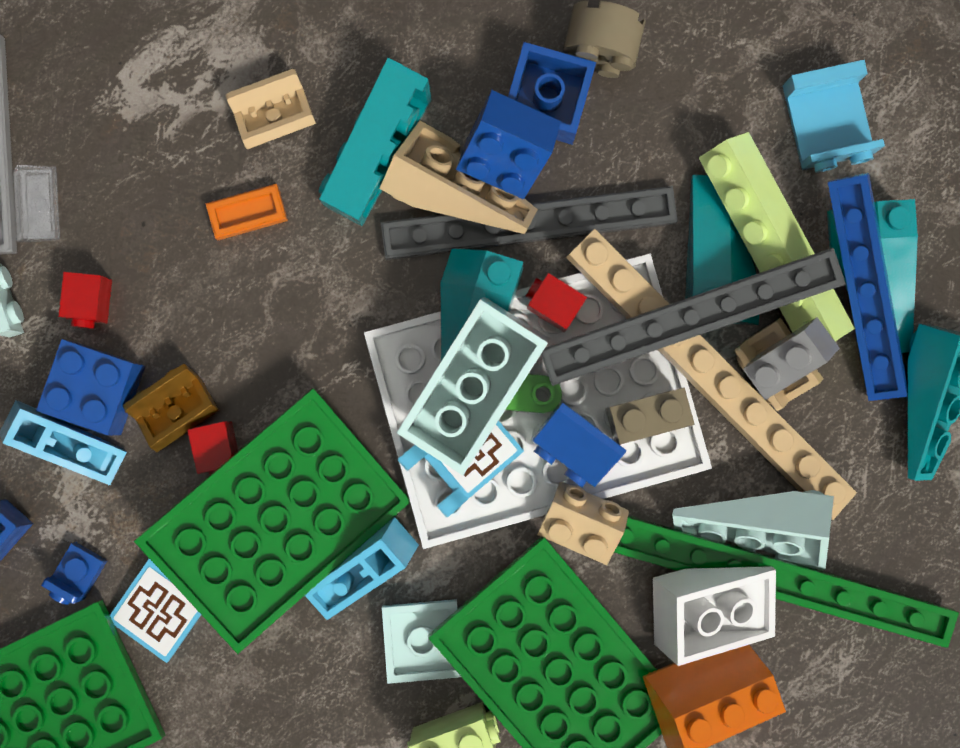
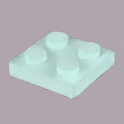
(407, 647)

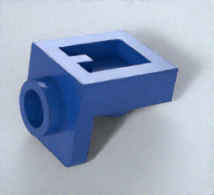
(74, 575)

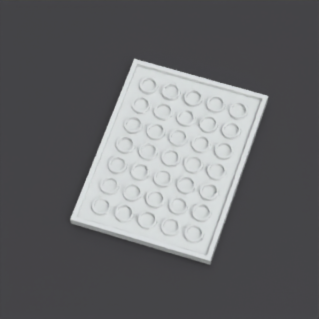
(408, 356)

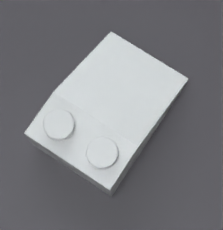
(712, 610)

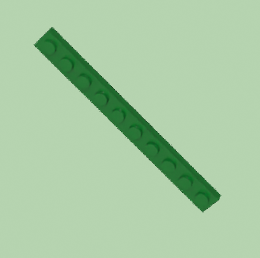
(794, 582)

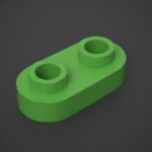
(526, 400)

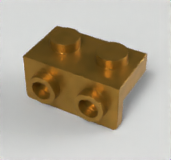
(171, 407)

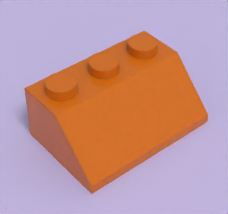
(713, 698)

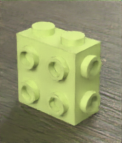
(461, 729)

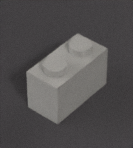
(791, 358)

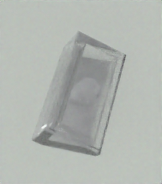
(36, 203)

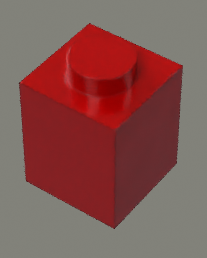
(85, 299)
(554, 301)
(212, 445)

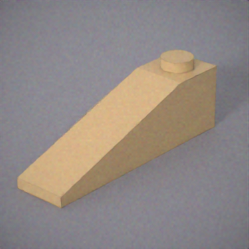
(427, 179)

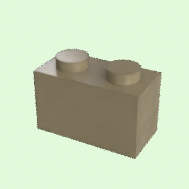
(650, 416)

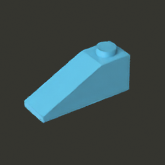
(61, 443)
(364, 569)

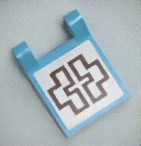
(491, 459)
(155, 613)

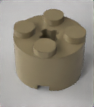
(606, 36)

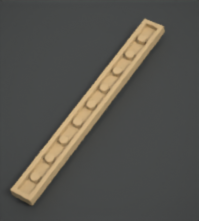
(713, 376)

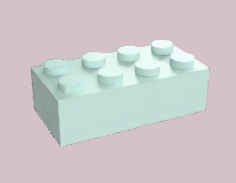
(473, 385)

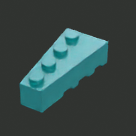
(378, 132)

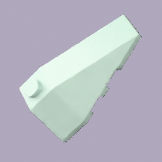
(783, 524)

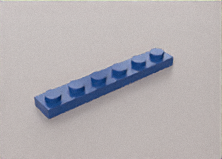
(868, 287)

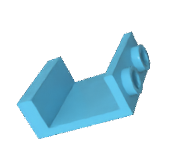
(830, 117)

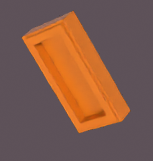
(246, 212)

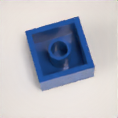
(553, 85)
(508, 145)
(90, 388)

